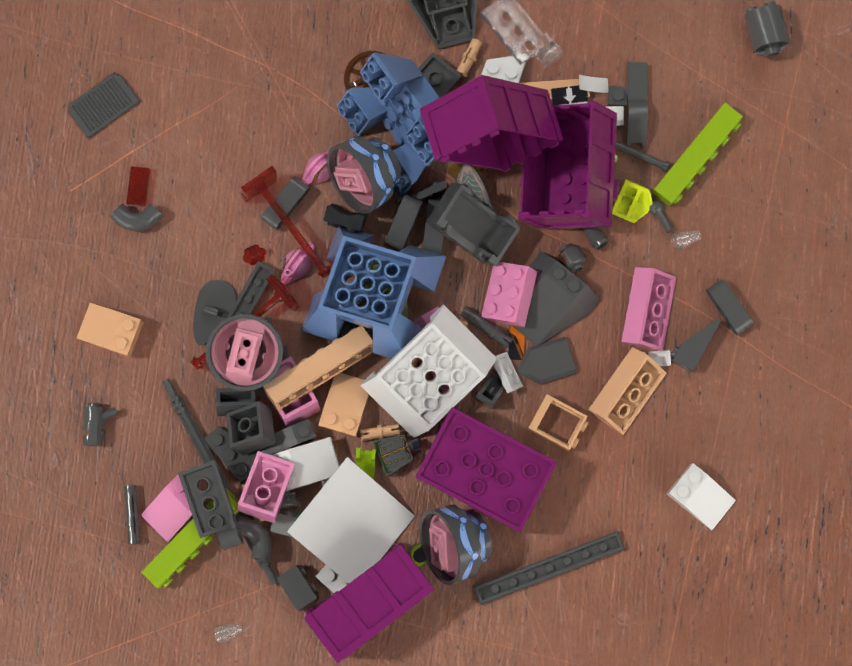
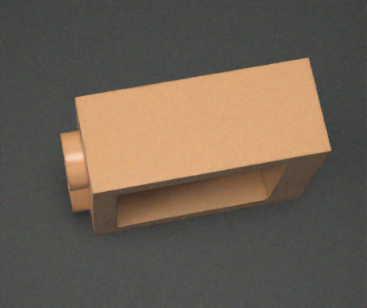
(582, 424)

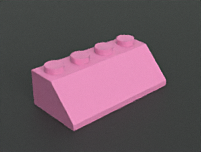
(648, 308)

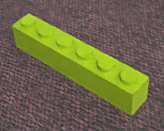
(697, 154)
(180, 550)

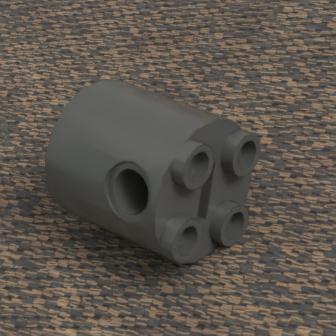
(767, 29)

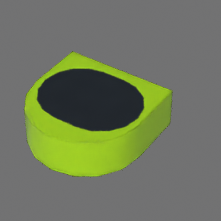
(417, 555)

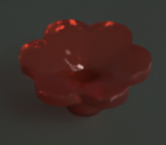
(253, 254)

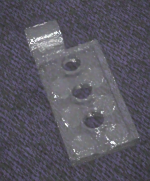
(544, 47)

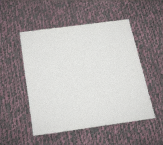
(350, 522)

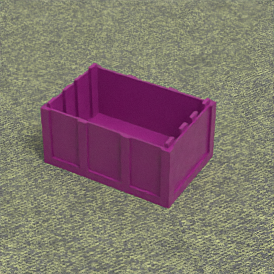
(491, 123)
(575, 179)
(486, 469)
(368, 603)

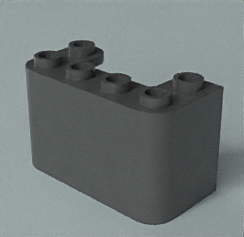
(473, 224)

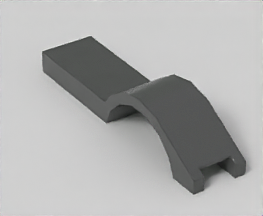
(637, 103)

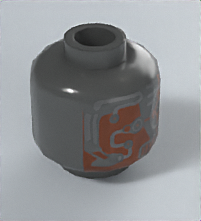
(572, 257)

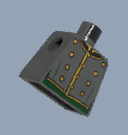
(396, 452)

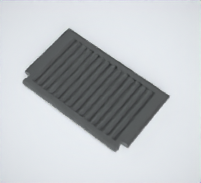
(102, 104)

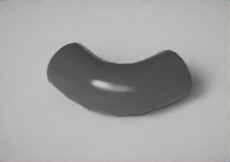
(136, 221)
(259, 536)

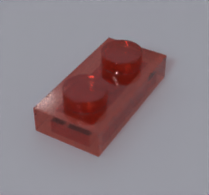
(138, 186)

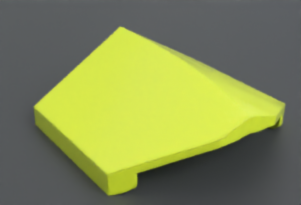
(632, 201)

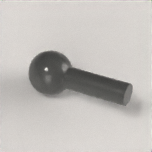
(657, 209)

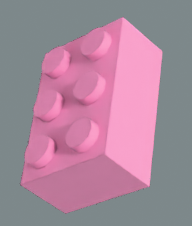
(509, 294)

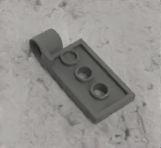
(221, 516)

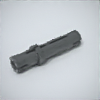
(486, 327)
(132, 515)

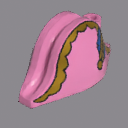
(316, 169)
(296, 265)

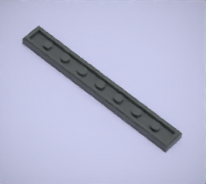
(548, 567)

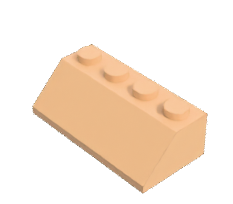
(627, 390)

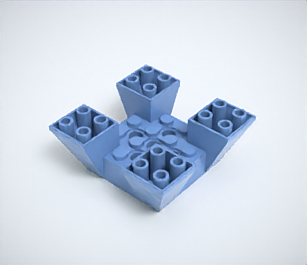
(395, 98)
(339, 301)

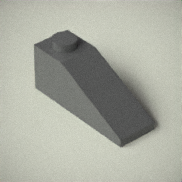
(691, 350)
(291, 438)

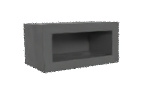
(230, 400)
(297, 587)

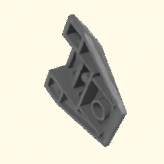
(447, 20)
(556, 300)

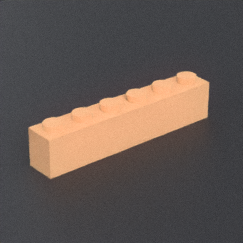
(319, 367)

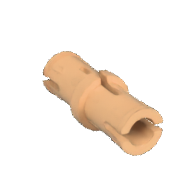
(469, 57)
(380, 432)

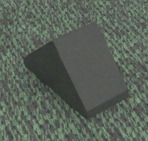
(490, 391)

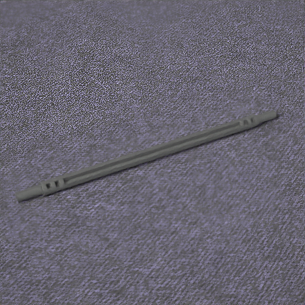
(207, 456)

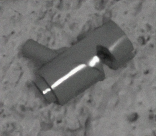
(93, 422)

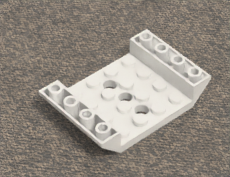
(445, 349)

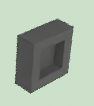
(617, 96)

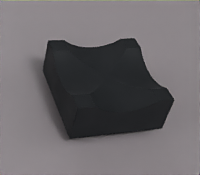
(337, 216)

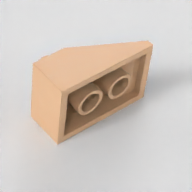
(110, 329)
(344, 405)

